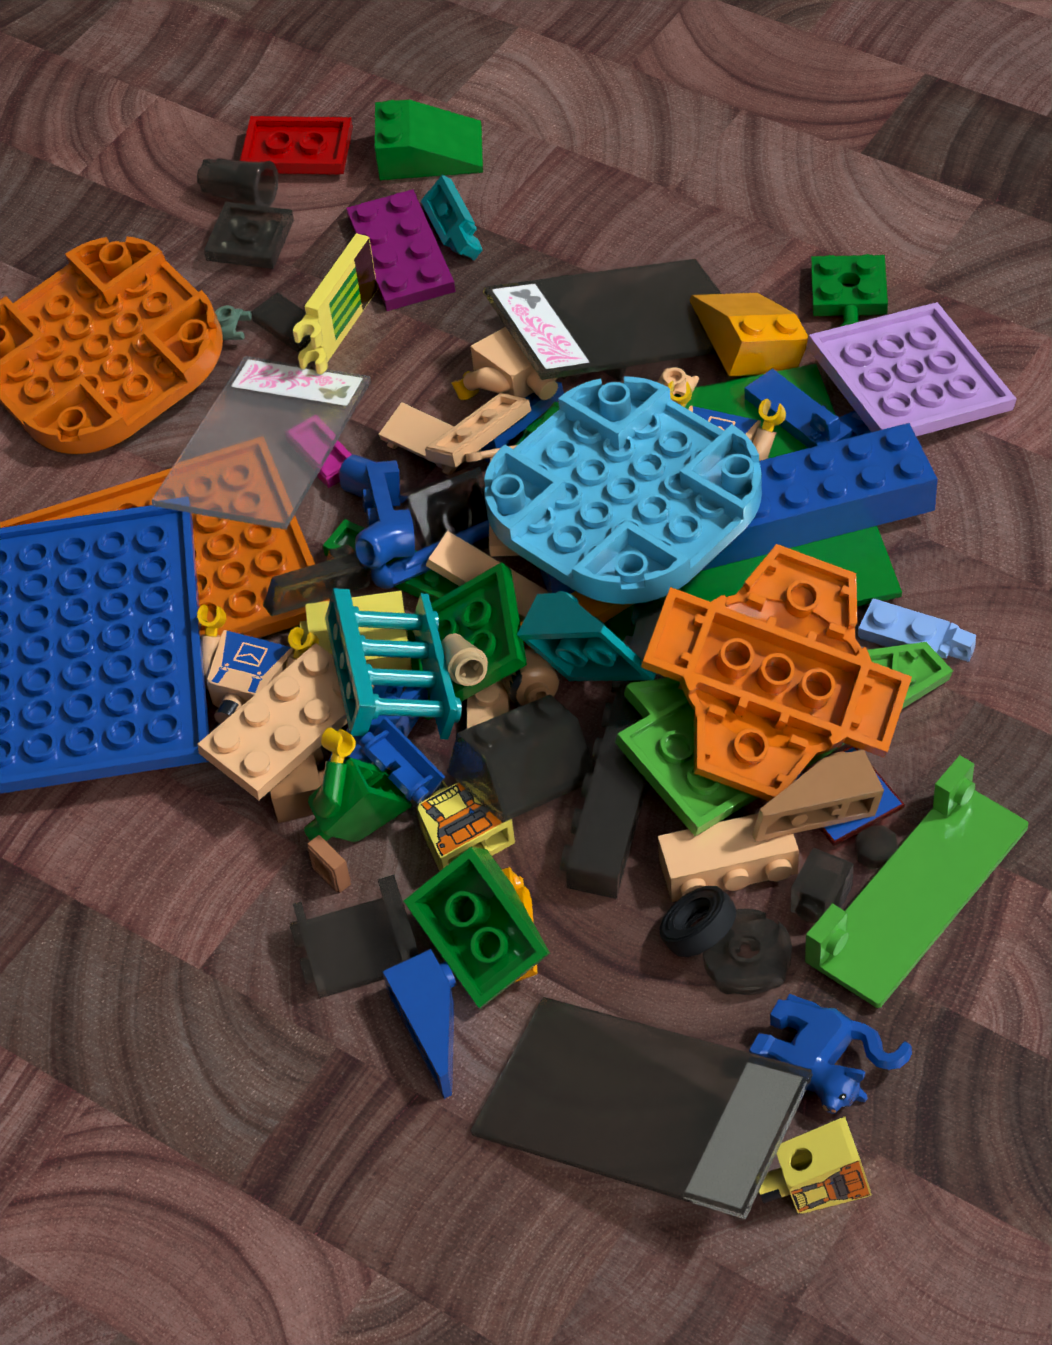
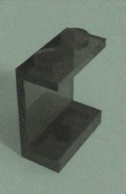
(354, 943)

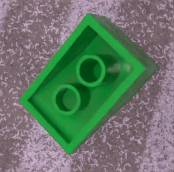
(425, 141)
(478, 924)

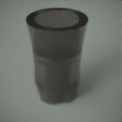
(239, 180)

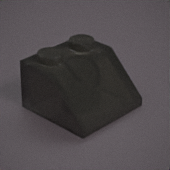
(448, 505)

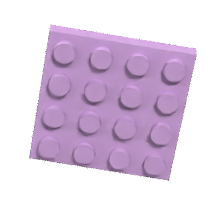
(911, 371)

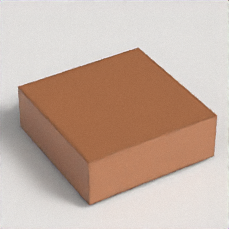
(329, 864)

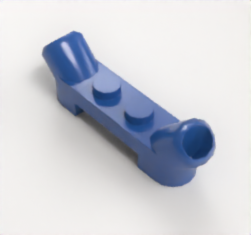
(388, 530)

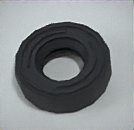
(694, 940)

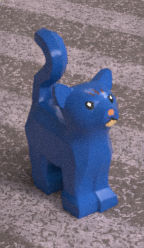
(819, 1044)

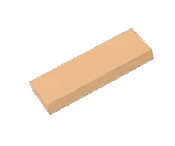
(478, 429)
(463, 562)

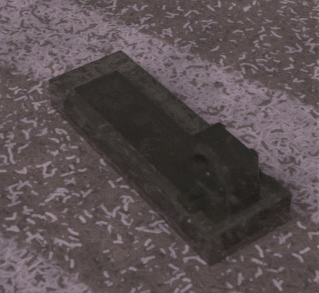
(317, 581)

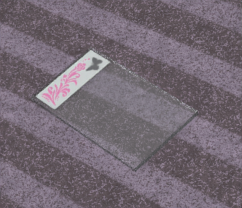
(262, 443)

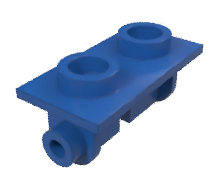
(409, 766)

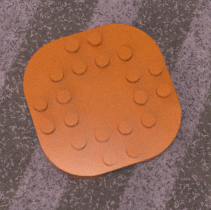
(104, 346)

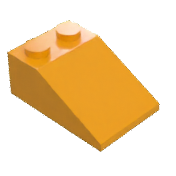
(751, 332)

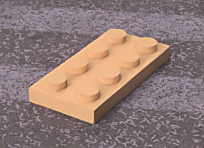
(278, 724)

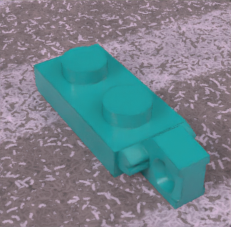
(451, 218)

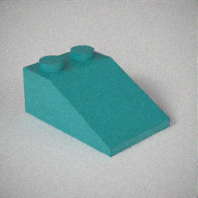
(578, 642)

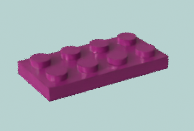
(403, 250)

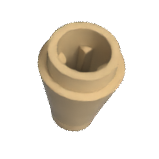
(464, 661)

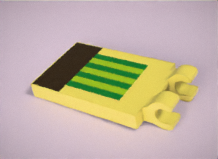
(337, 303)

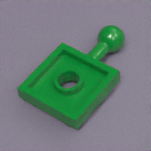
(834, 299)

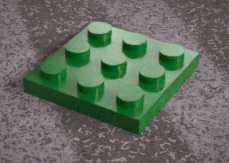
(488, 618)

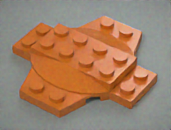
(776, 673)

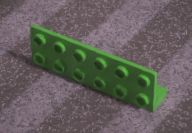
(916, 890)

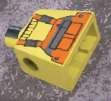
(457, 820)
(818, 1169)

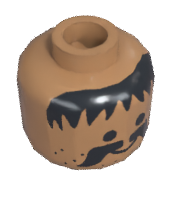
(531, 681)

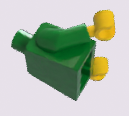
(353, 794)

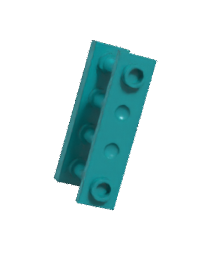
(357, 676)

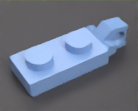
(896, 626)

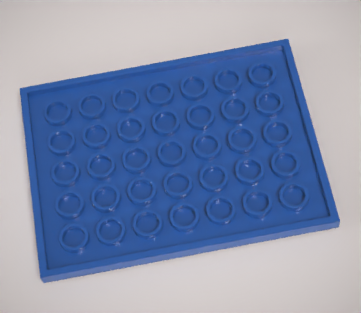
(99, 648)

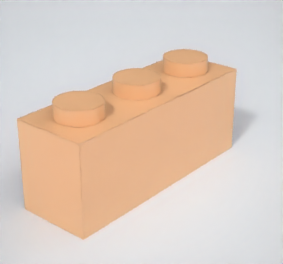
(725, 857)

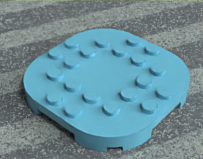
(623, 491)

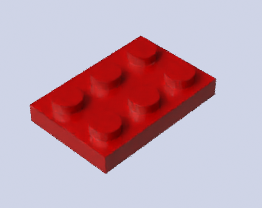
(299, 143)

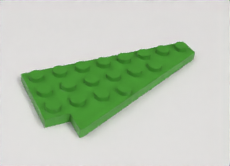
(664, 739)

